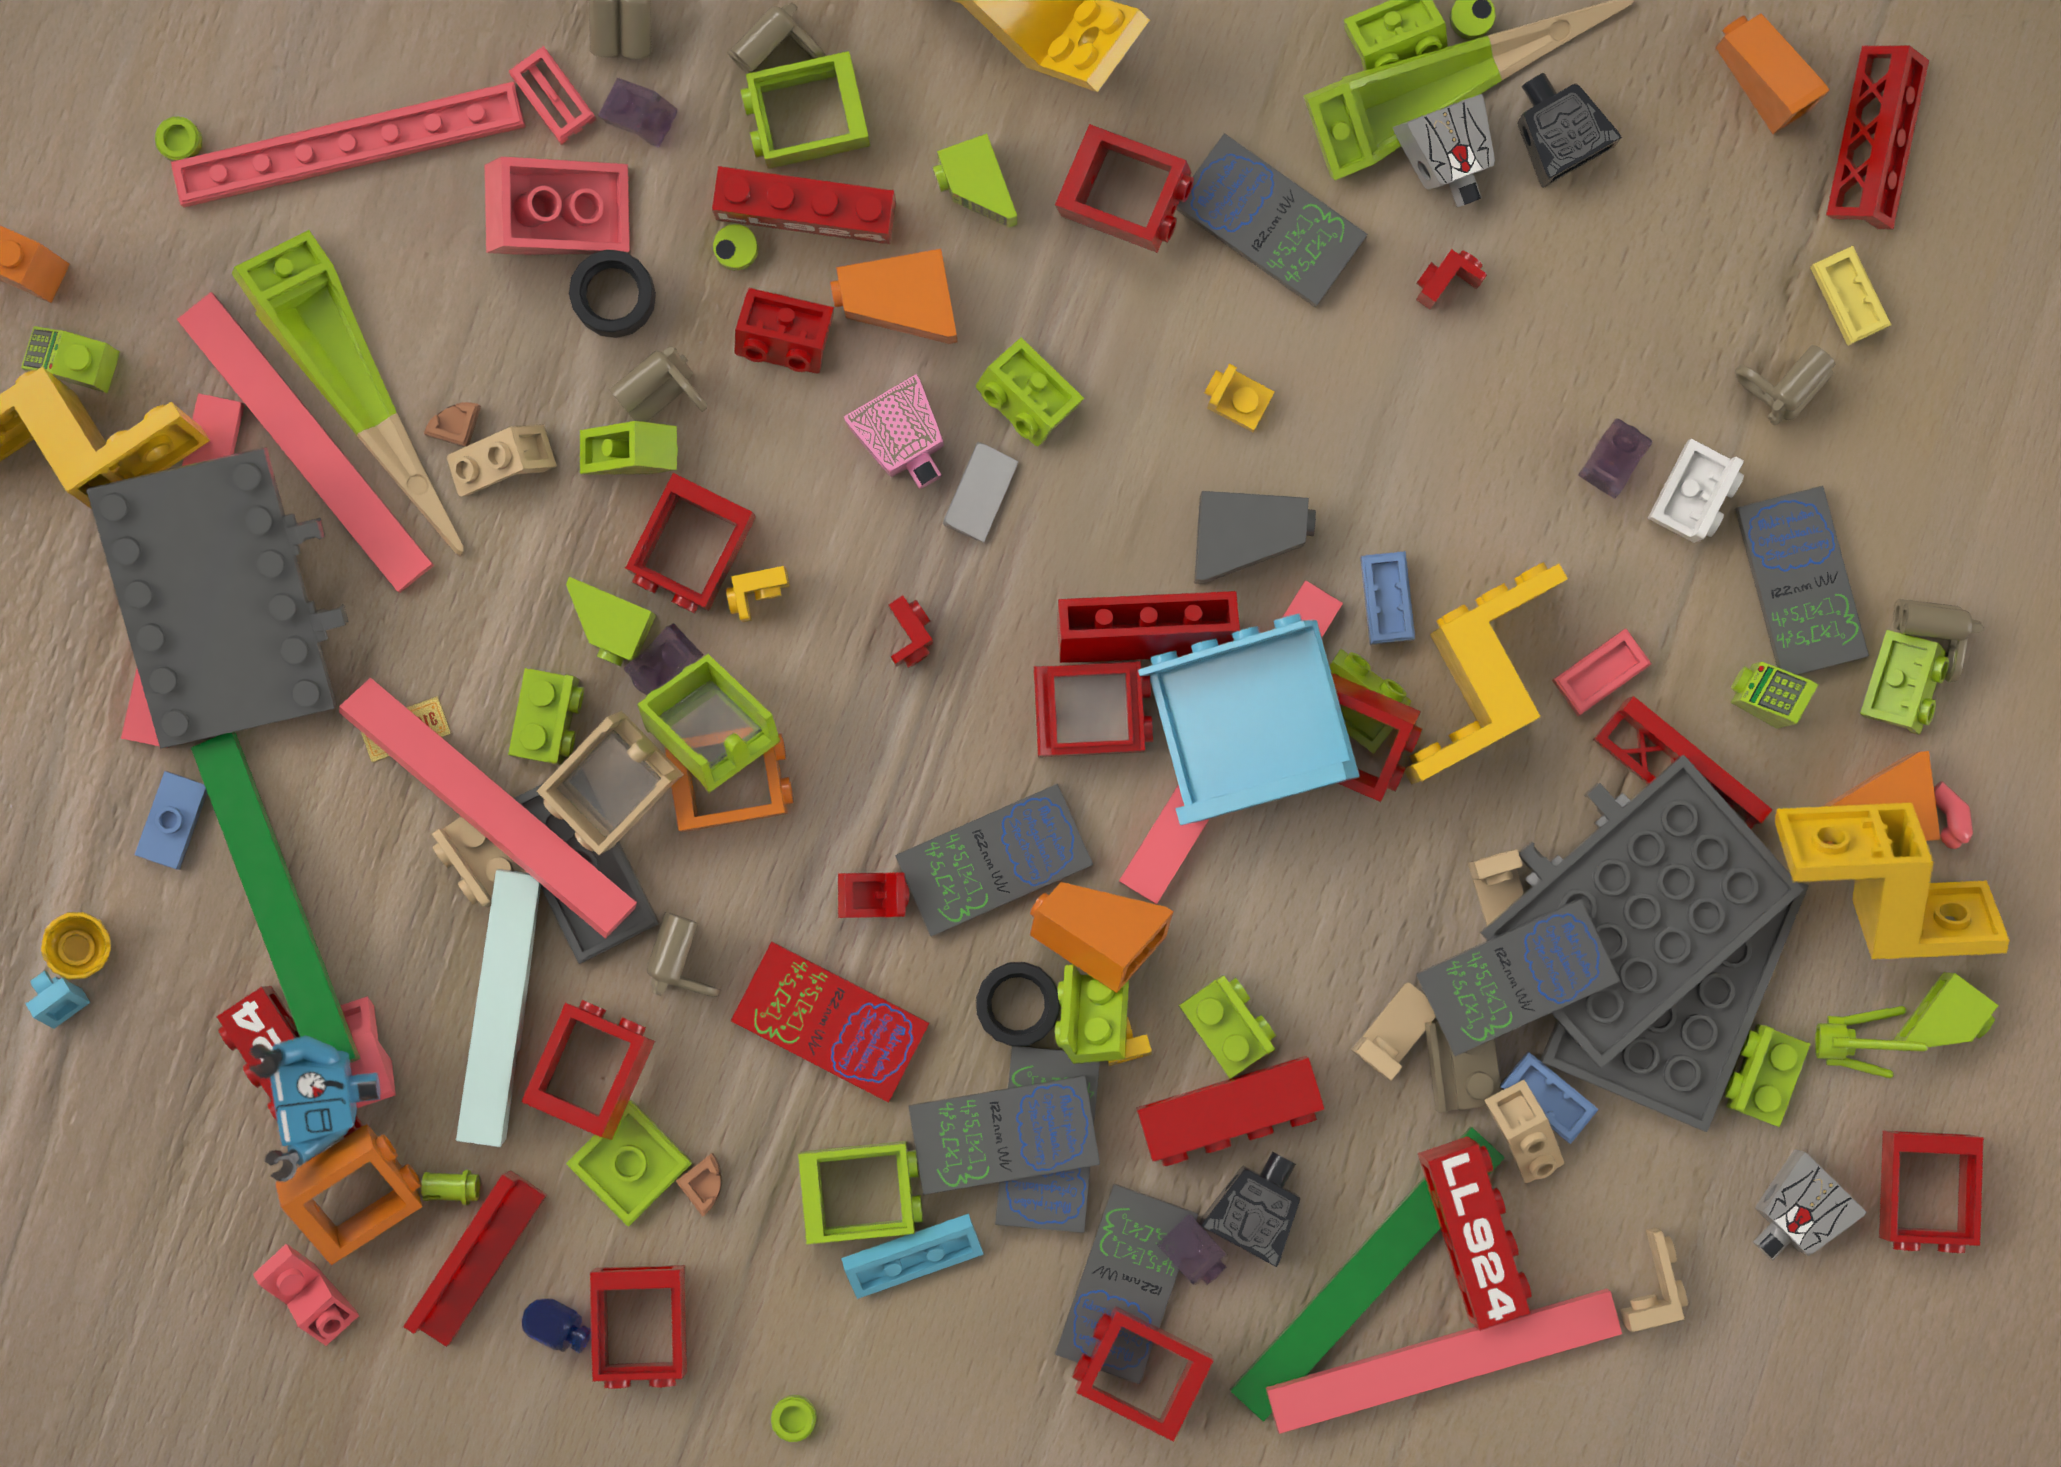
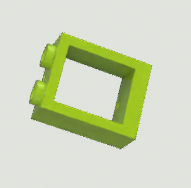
(796, 74)
(813, 1201)

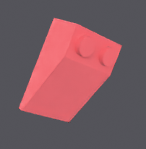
(555, 206)

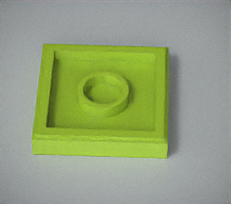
(630, 1167)

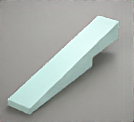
(499, 1009)

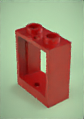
(1085, 171)
(726, 510)
(1388, 712)
(607, 1121)
(1969, 1193)
(637, 1277)
(1183, 1393)

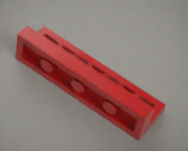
(1892, 138)
(1675, 745)
(476, 1258)

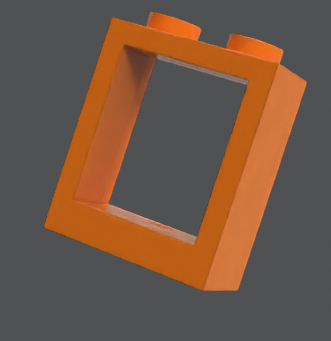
(686, 806)
(331, 1167)

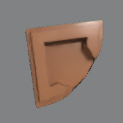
(454, 424)
(702, 1184)

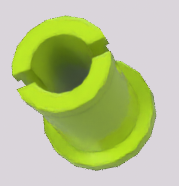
(451, 1187)

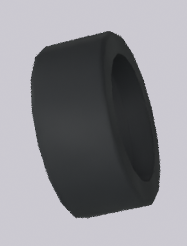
(618, 260)
(994, 1027)

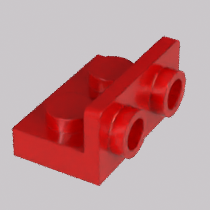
(782, 331)

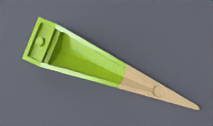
(1358, 112)
(311, 318)

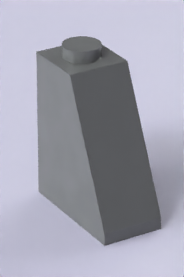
(1247, 530)

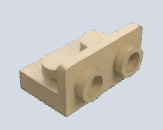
(473, 858)

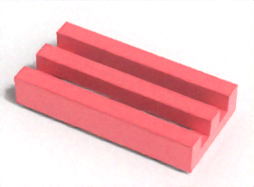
(573, 124)

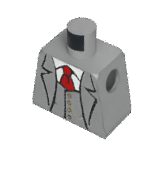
(1450, 147)
(1804, 1208)

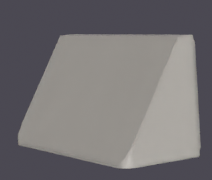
(980, 492)

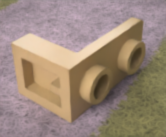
(500, 457)
(1496, 882)
(1395, 1031)
(1526, 1131)
(1647, 1309)

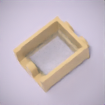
(609, 783)

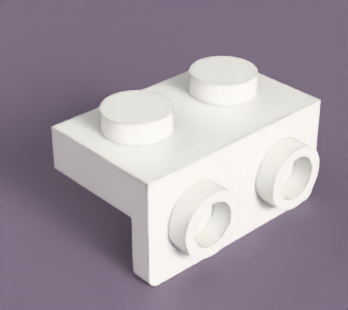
(1696, 492)

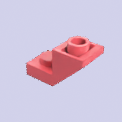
(373, 1058)
(307, 1293)

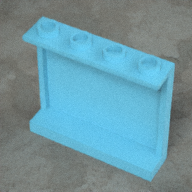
(1251, 719)

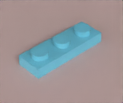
(912, 1256)

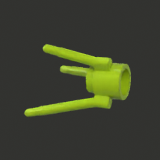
(1835, 1041)

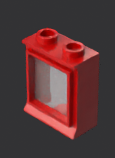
(1091, 709)

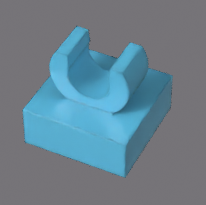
(55, 1000)

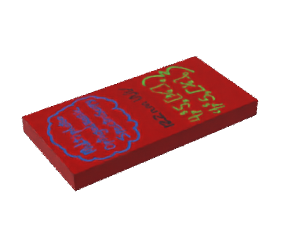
(830, 1021)

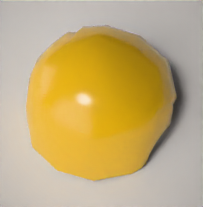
(76, 945)

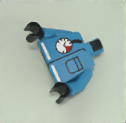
(311, 1097)

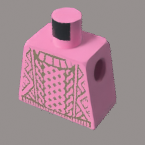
(900, 431)

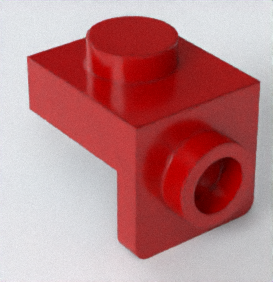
(1436, 278)
(912, 620)
(872, 895)

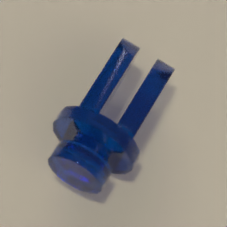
(555, 1325)

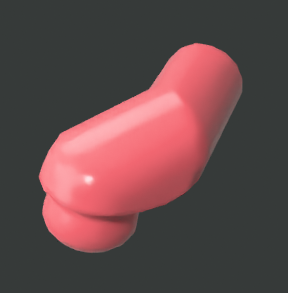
(1957, 816)

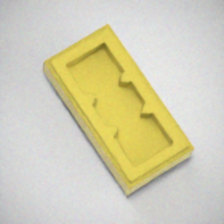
(1850, 295)

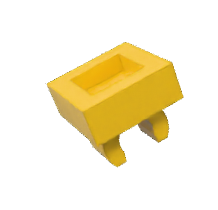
(1134, 1048)

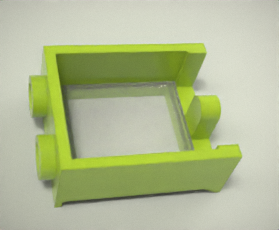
(709, 722)

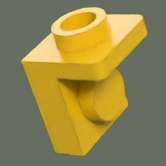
(1238, 397)
(763, 584)

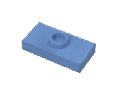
(1387, 598)
(171, 820)
(1562, 1104)

